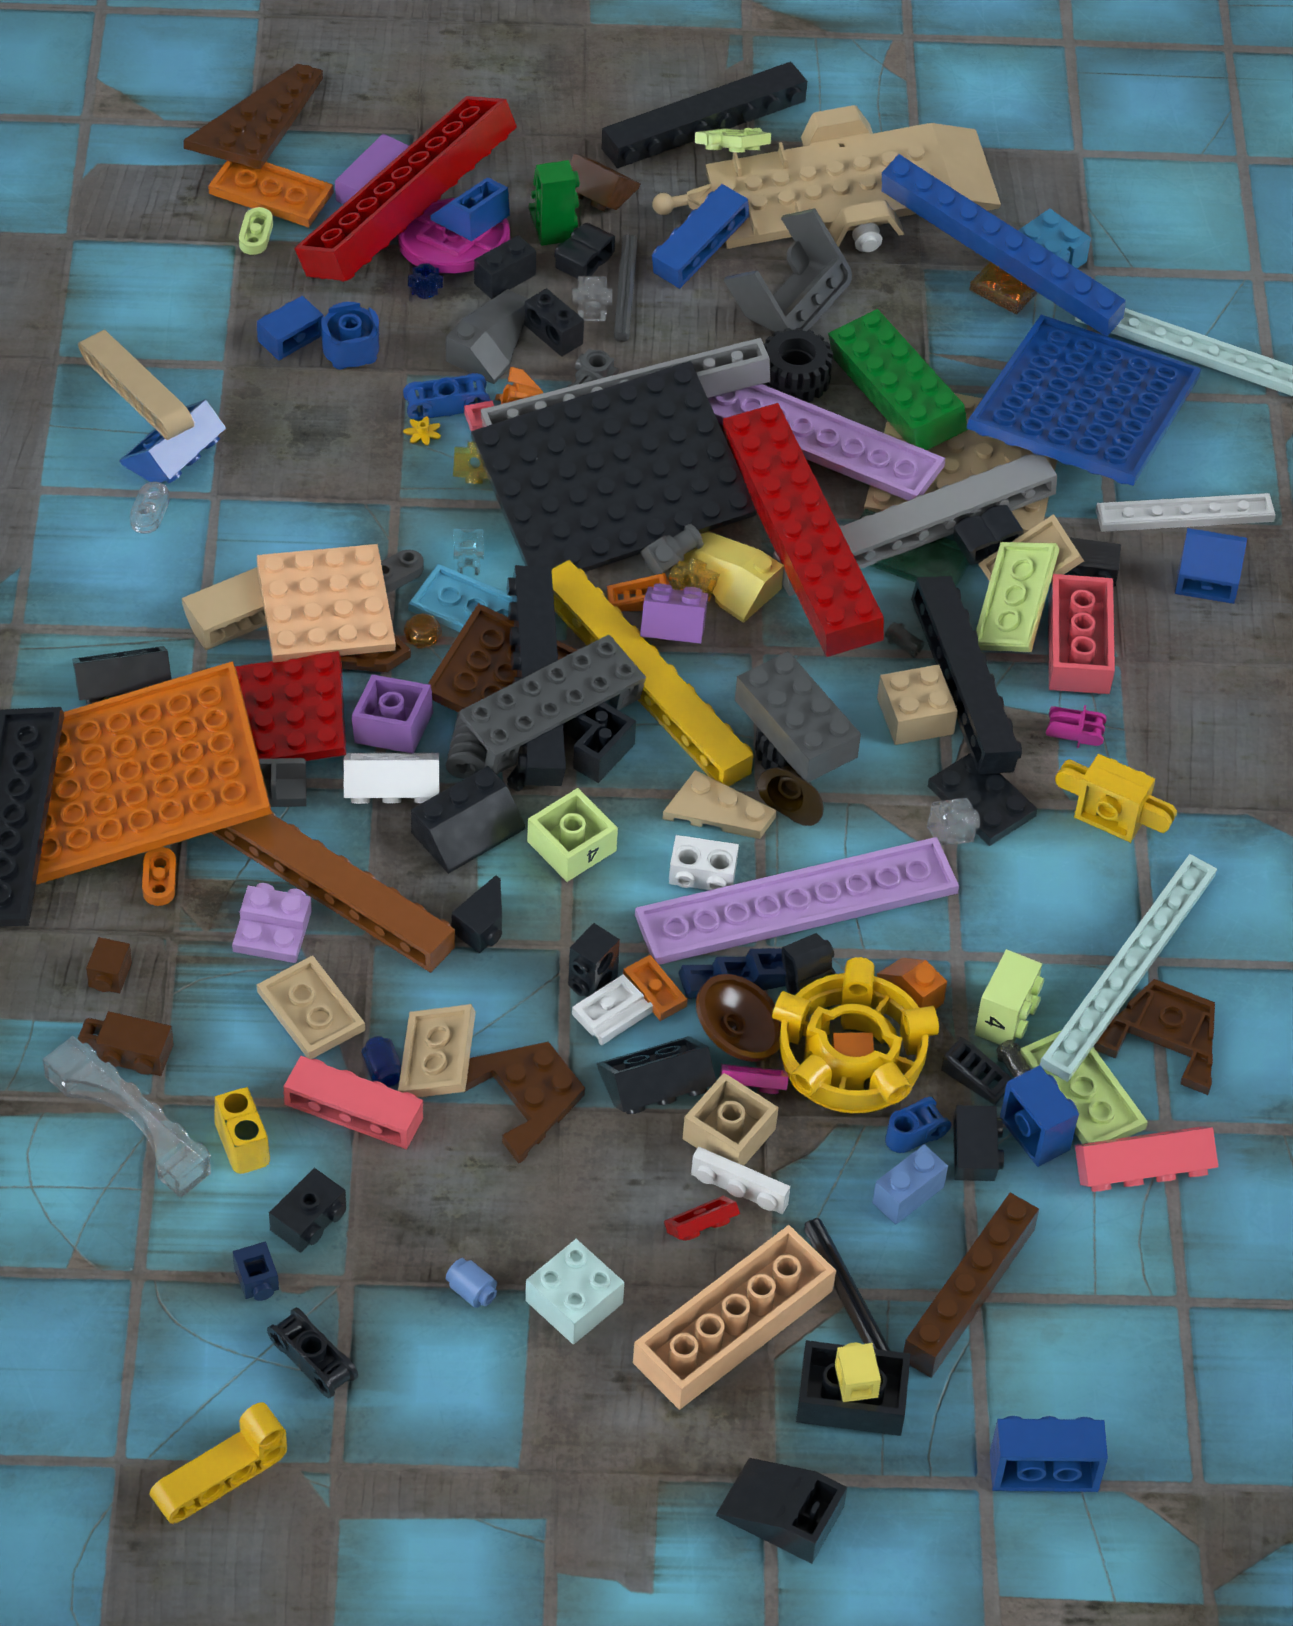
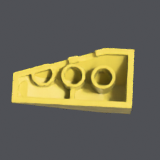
(746, 574)

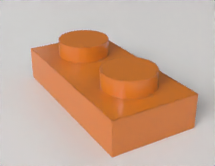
(656, 987)

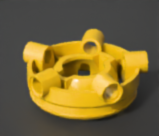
(838, 1079)

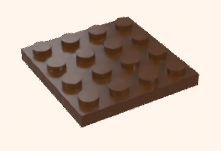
(478, 661)

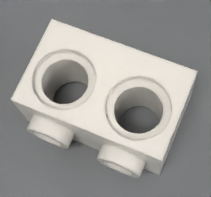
(702, 863)

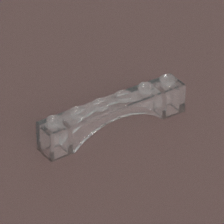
(83, 1075)

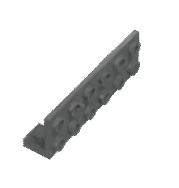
(552, 698)

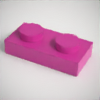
(767, 1080)

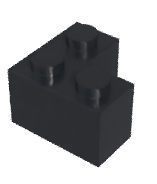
(601, 738)

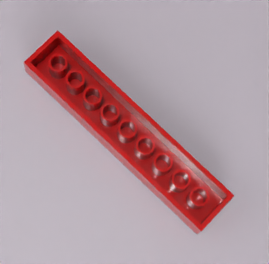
(405, 188)
(804, 531)

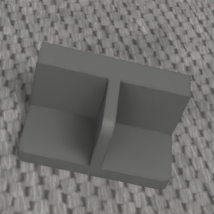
(285, 781)

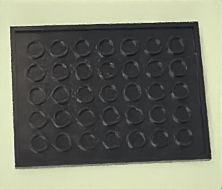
(613, 471)

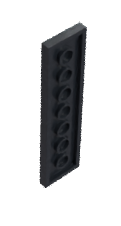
(26, 779)

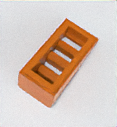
(636, 587)

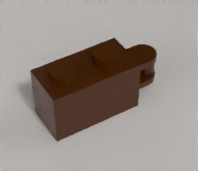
(129, 1042)

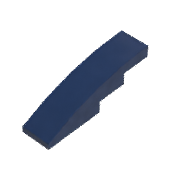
(759, 966)

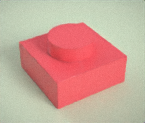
(473, 414)

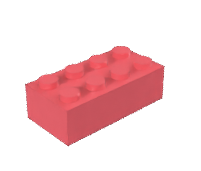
(1081, 634)

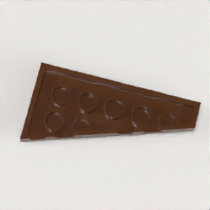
(259, 122)

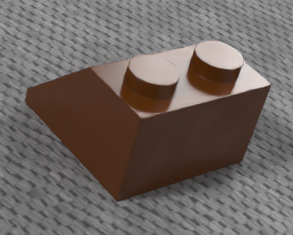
(602, 184)

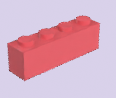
(353, 1102)
(1146, 1156)

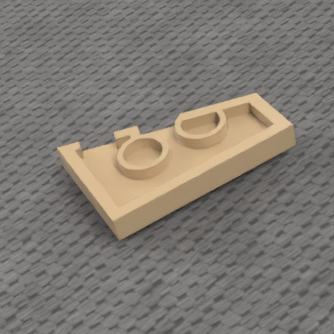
(716, 804)

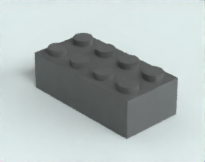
(797, 717)

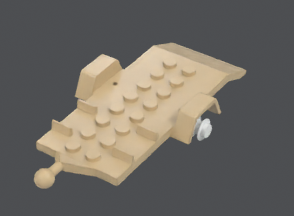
(842, 177)

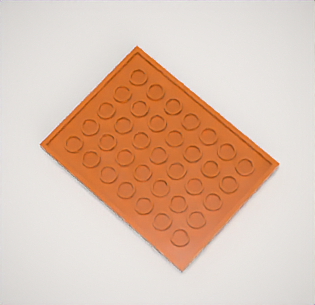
(151, 772)

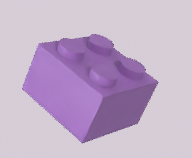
(674, 613)
(392, 714)

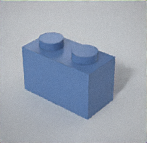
(910, 1184)

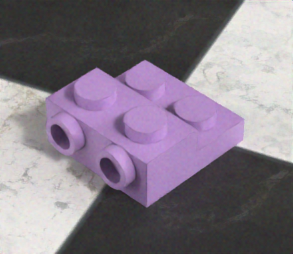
(272, 923)

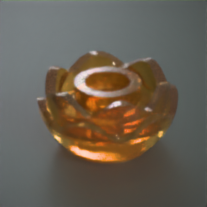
(422, 630)

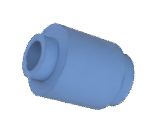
(471, 1283)

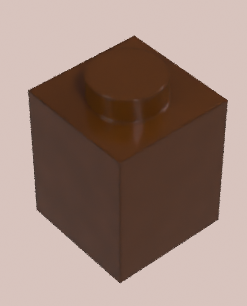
(109, 965)

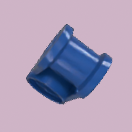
(920, 1125)

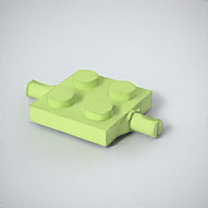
(733, 139)

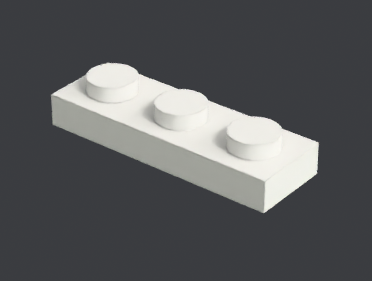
(740, 1180)

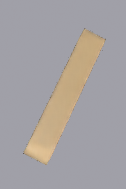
(136, 384)

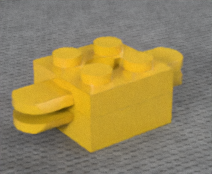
(1115, 797)

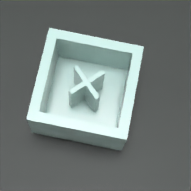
(574, 1291)

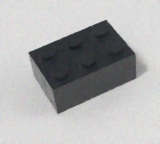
(821, 1396)

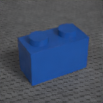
(289, 328)

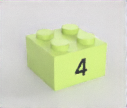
(572, 834)
(1009, 999)

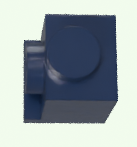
(256, 1271)

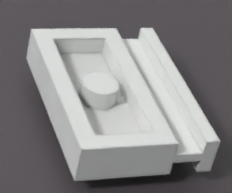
(612, 1009)

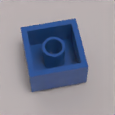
(1039, 1115)

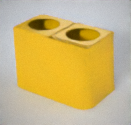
(237, 1107)

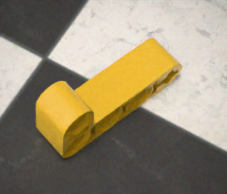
(223, 1467)

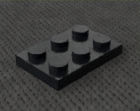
(992, 795)

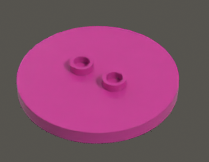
(435, 245)

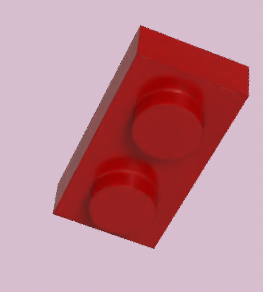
(710, 1214)

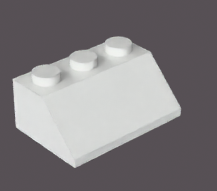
(391, 776)

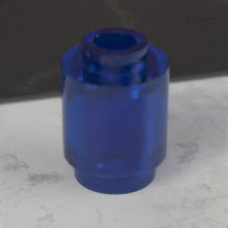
(382, 1060)

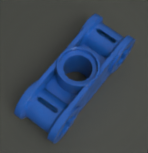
(444, 395)

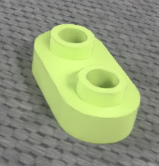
(255, 231)

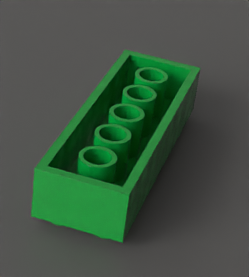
(898, 381)

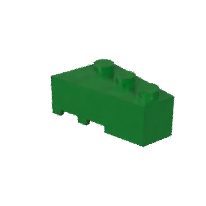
(554, 202)

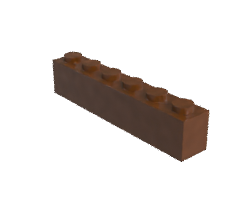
(970, 1284)

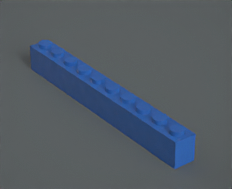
(1003, 245)

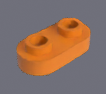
(159, 878)

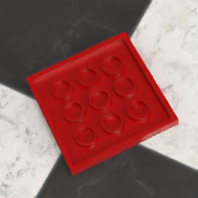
(296, 706)

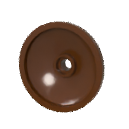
(738, 1017)

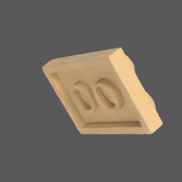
(1045, 532)
(311, 1007)
(437, 1051)

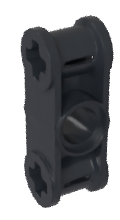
(327, 1367)

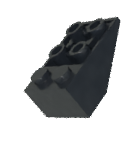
(784, 1506)

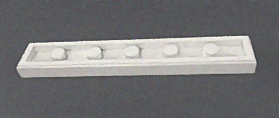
(1185, 512)

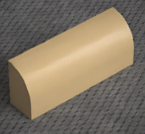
(226, 609)

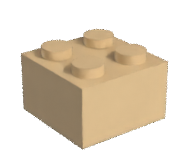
(917, 704)
(730, 1121)

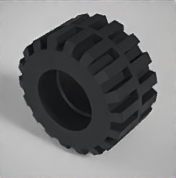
(799, 363)

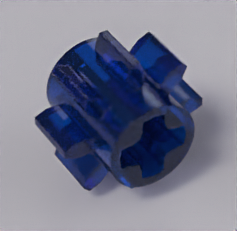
(425, 281)

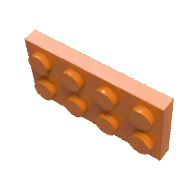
(275, 188)

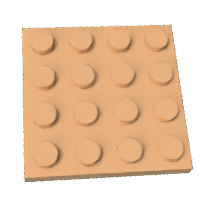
(325, 602)

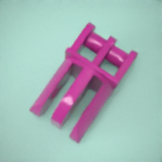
(1076, 725)

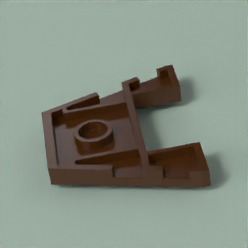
(1172, 1021)
(537, 1085)

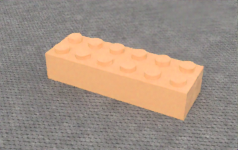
(733, 1317)

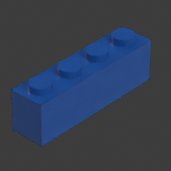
(700, 235)

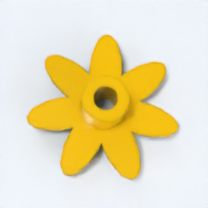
(422, 431)

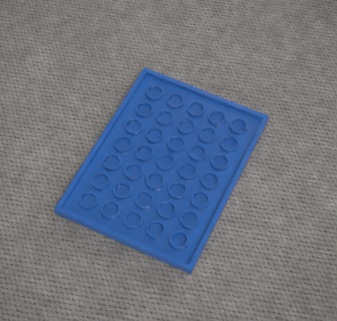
(1085, 400)

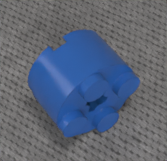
(350, 335)

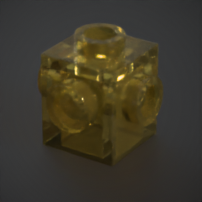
(463, 467)
(693, 574)

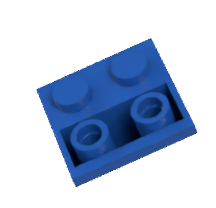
(475, 210)
(1210, 565)

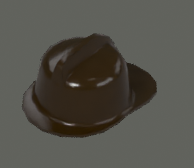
(791, 795)

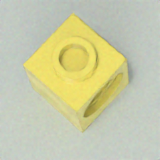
(857, 1372)

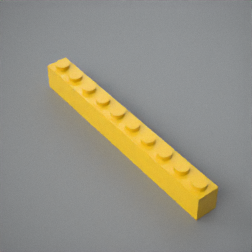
(664, 691)

